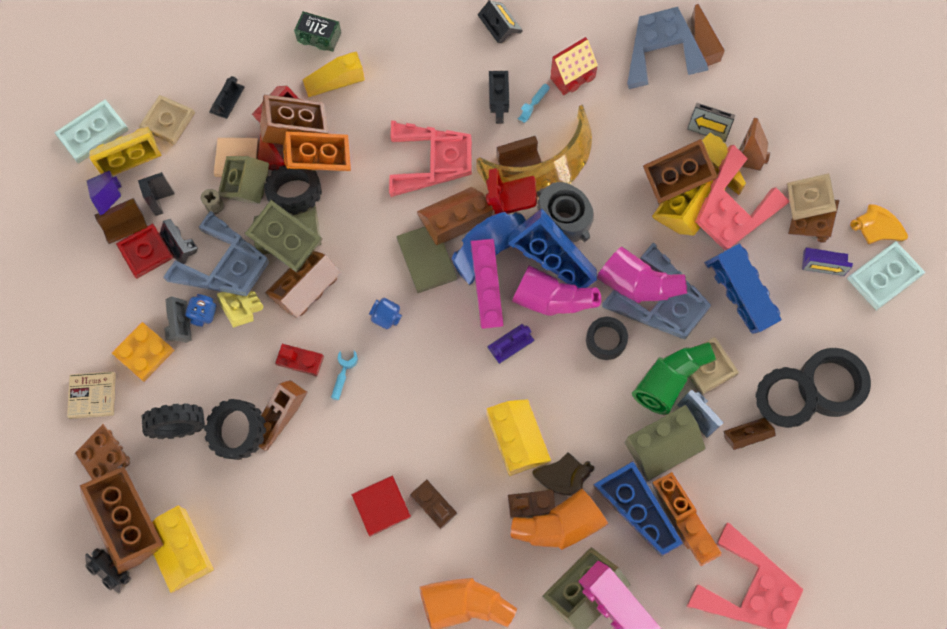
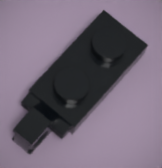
(499, 94)

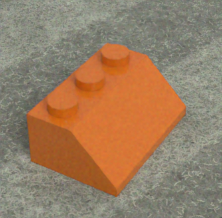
(316, 151)

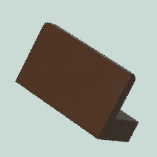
(519, 153)
(121, 220)

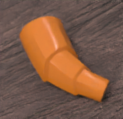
(564, 524)
(461, 600)

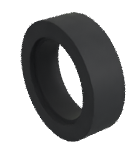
(854, 366)

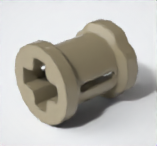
(212, 201)

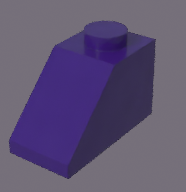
(104, 191)

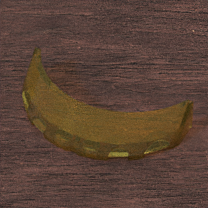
(560, 168)

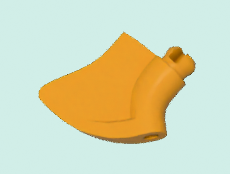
(879, 225)

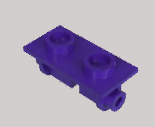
(511, 343)

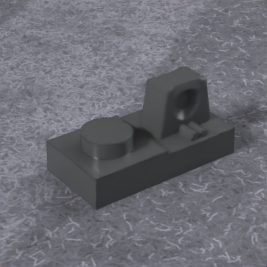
(178, 323)

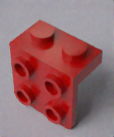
(510, 195)

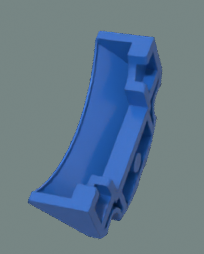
(495, 227)

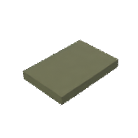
(283, 236)
(426, 262)

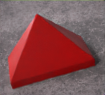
(269, 154)

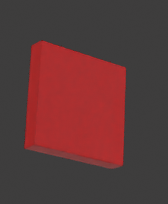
(144, 251)
(381, 506)

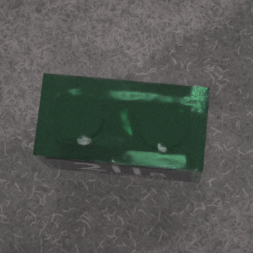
(317, 31)

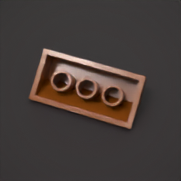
(121, 519)

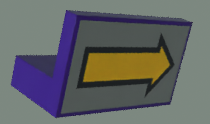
(826, 262)

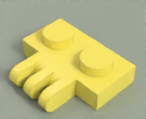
(239, 307)

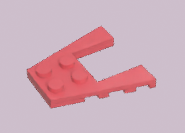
(448, 158)
(723, 217)
(769, 597)

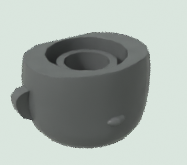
(566, 198)

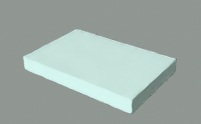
(90, 130)
(886, 275)

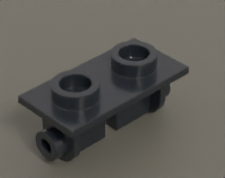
(227, 98)
(99, 565)

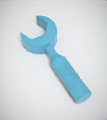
(528, 109)
(342, 377)

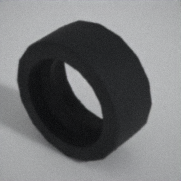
(611, 323)

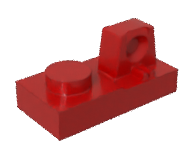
(299, 359)

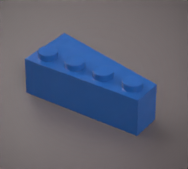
(549, 246)
(745, 288)
(638, 506)

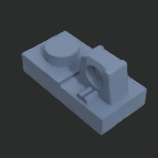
(703, 414)

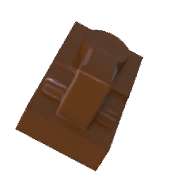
(531, 503)
(433, 504)

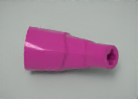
(636, 279)
(548, 296)

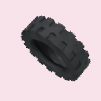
(298, 203)
(781, 374)
(172, 421)
(214, 429)

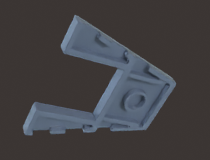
(661, 31)
(235, 271)
(674, 316)

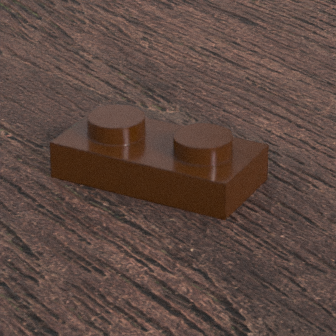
(749, 433)

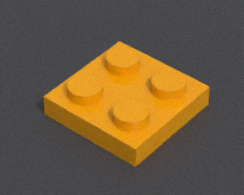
(143, 351)

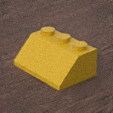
(125, 152)
(682, 211)
(517, 436)
(182, 554)

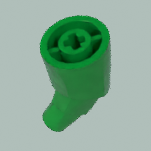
(668, 376)

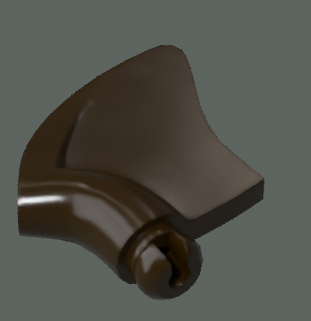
(565, 475)

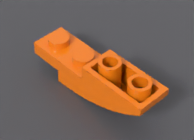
(685, 520)

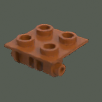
(817, 225)
(101, 453)

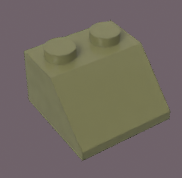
(243, 179)

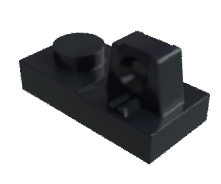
(179, 248)

